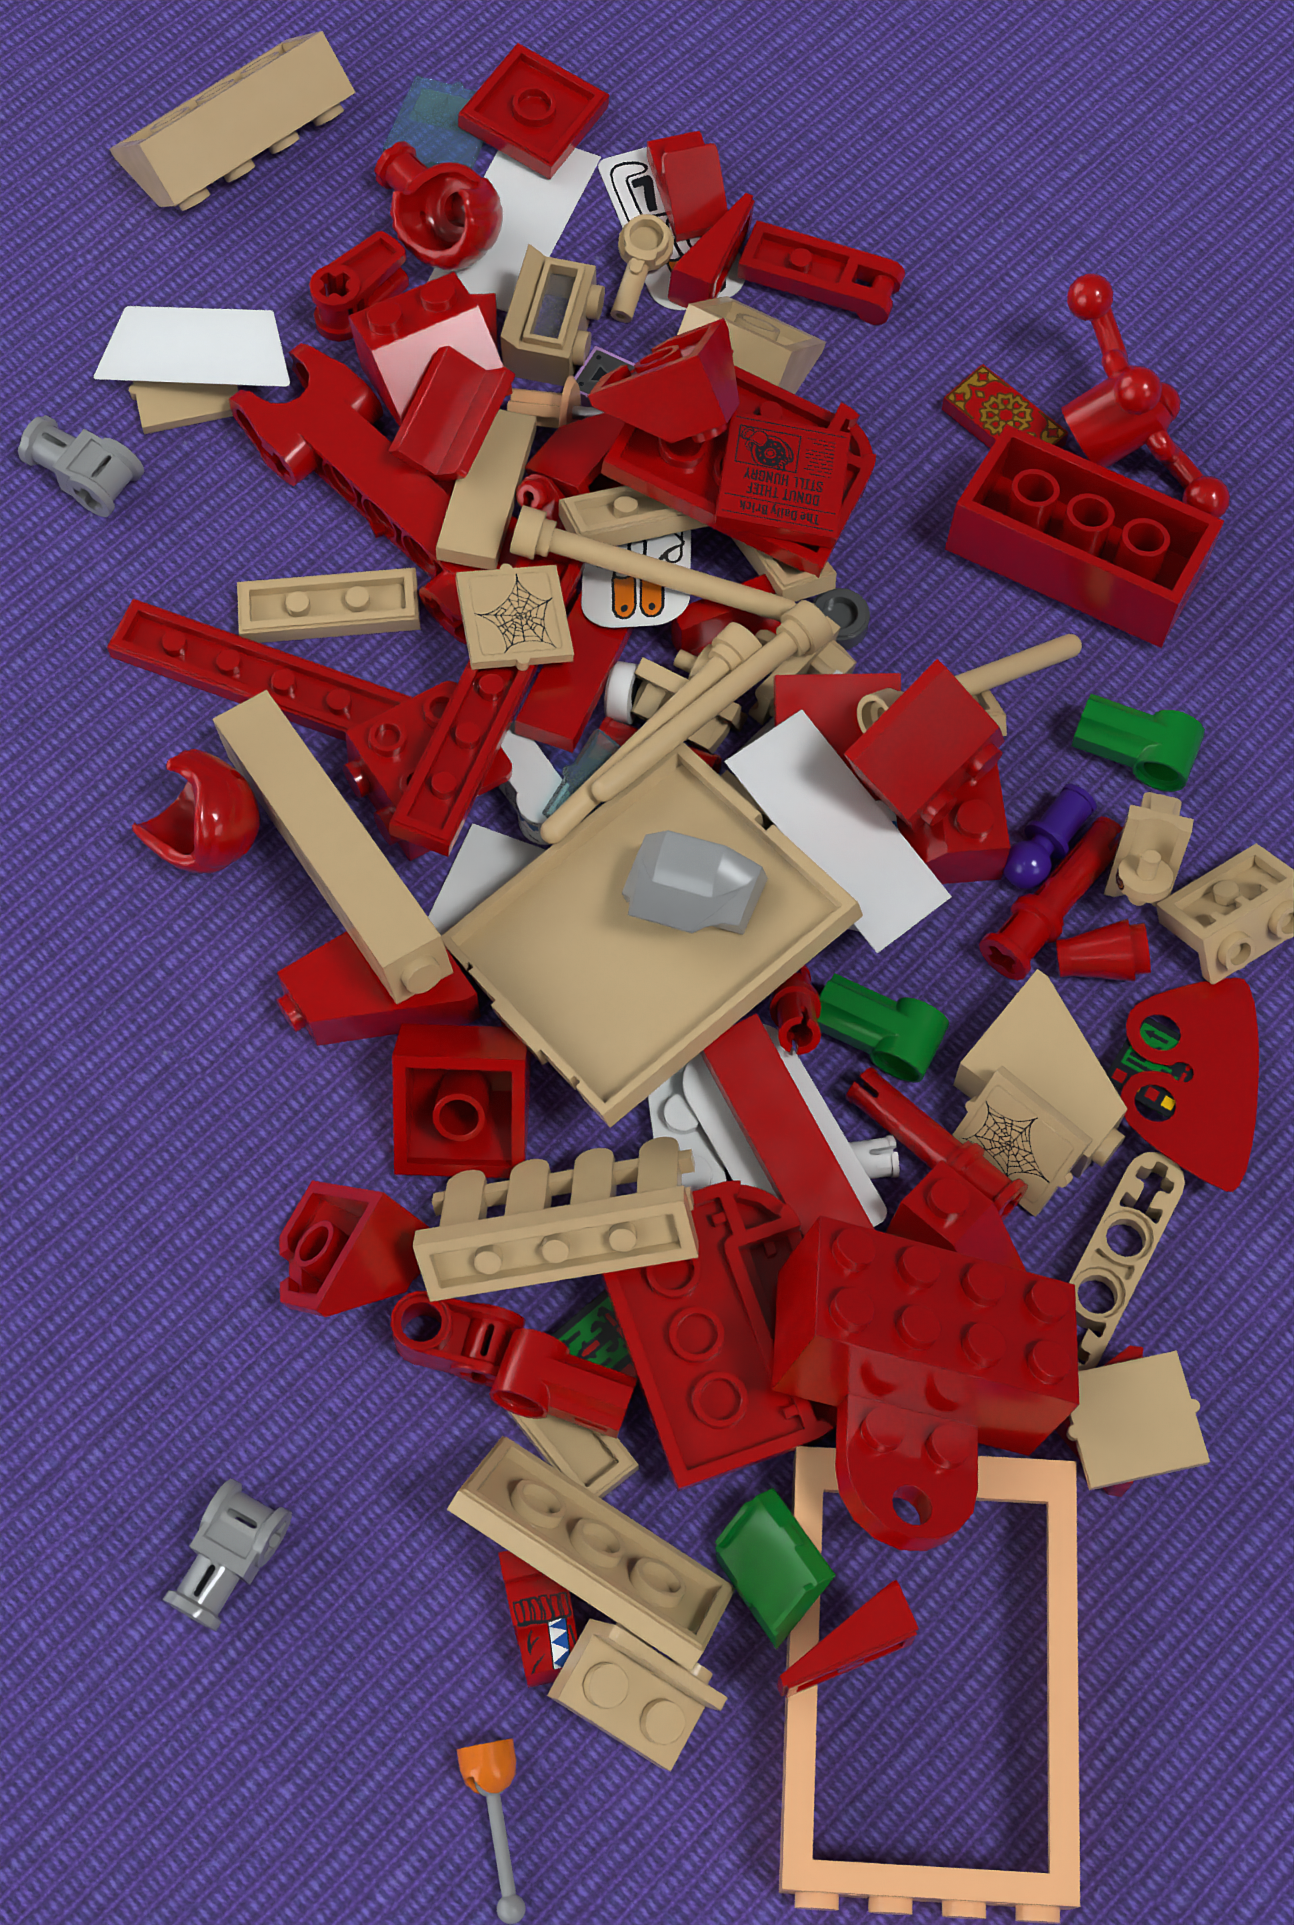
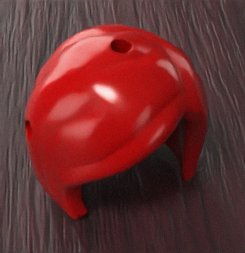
(447, 216)
(209, 820)

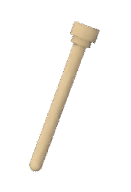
(540, 536)
(801, 632)
(729, 650)
(983, 677)

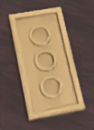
(594, 1551)

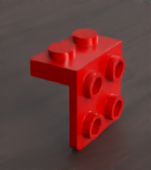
(388, 750)

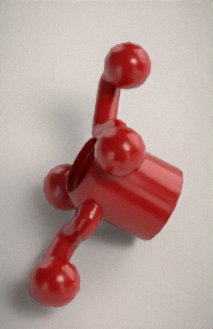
(1130, 404)

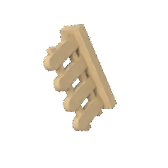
(560, 1242)

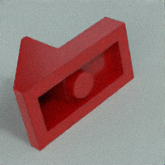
(688, 183)

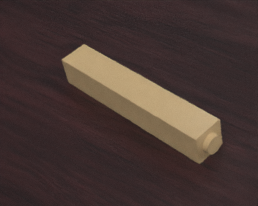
(334, 848)

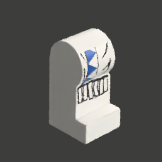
(531, 783)

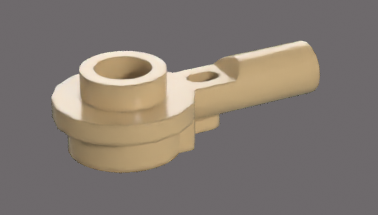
(645, 246)

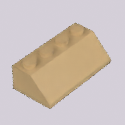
(235, 121)

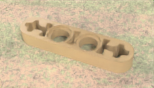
(1122, 1272)

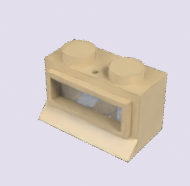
(550, 318)

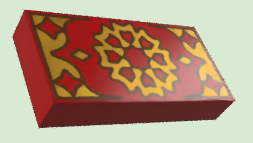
(988, 403)

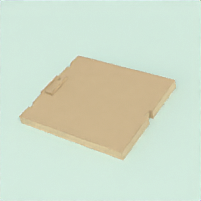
(628, 998)

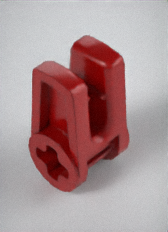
(357, 282)

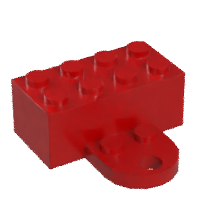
(922, 1367)

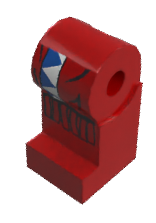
(541, 1619)

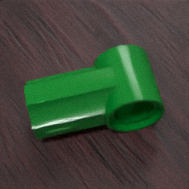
(1156, 746)
(895, 1033)

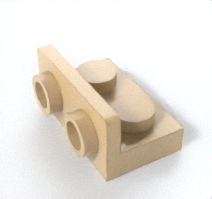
(1233, 911)
(634, 1692)

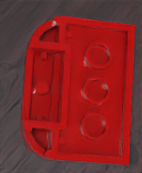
(689, 473)
(707, 1339)

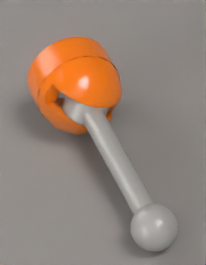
(488, 1771)

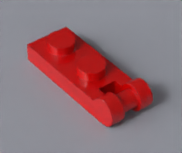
(821, 271)

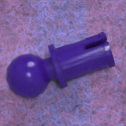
(1048, 837)

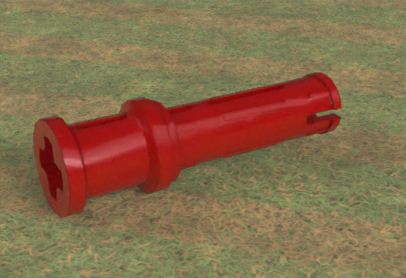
(1040, 915)
(932, 1141)

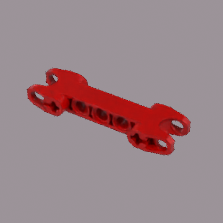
(334, 436)

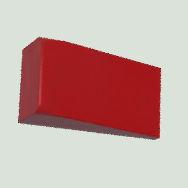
(708, 262)
(868, 1634)

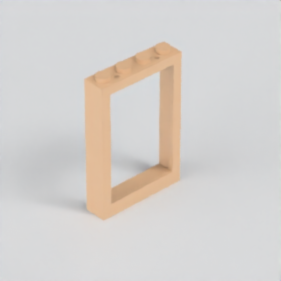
(960, 1890)

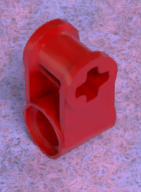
(461, 1338)

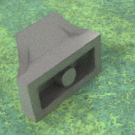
(692, 884)

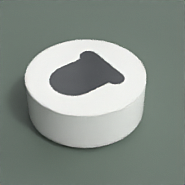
(621, 692)

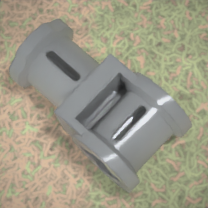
(84, 466)
(227, 1552)

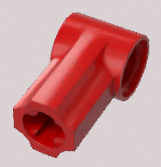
(545, 1379)

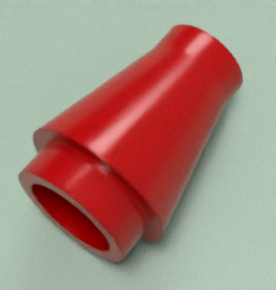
(1106, 952)

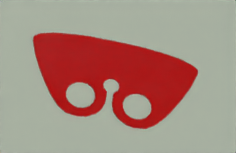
(1218, 1106)

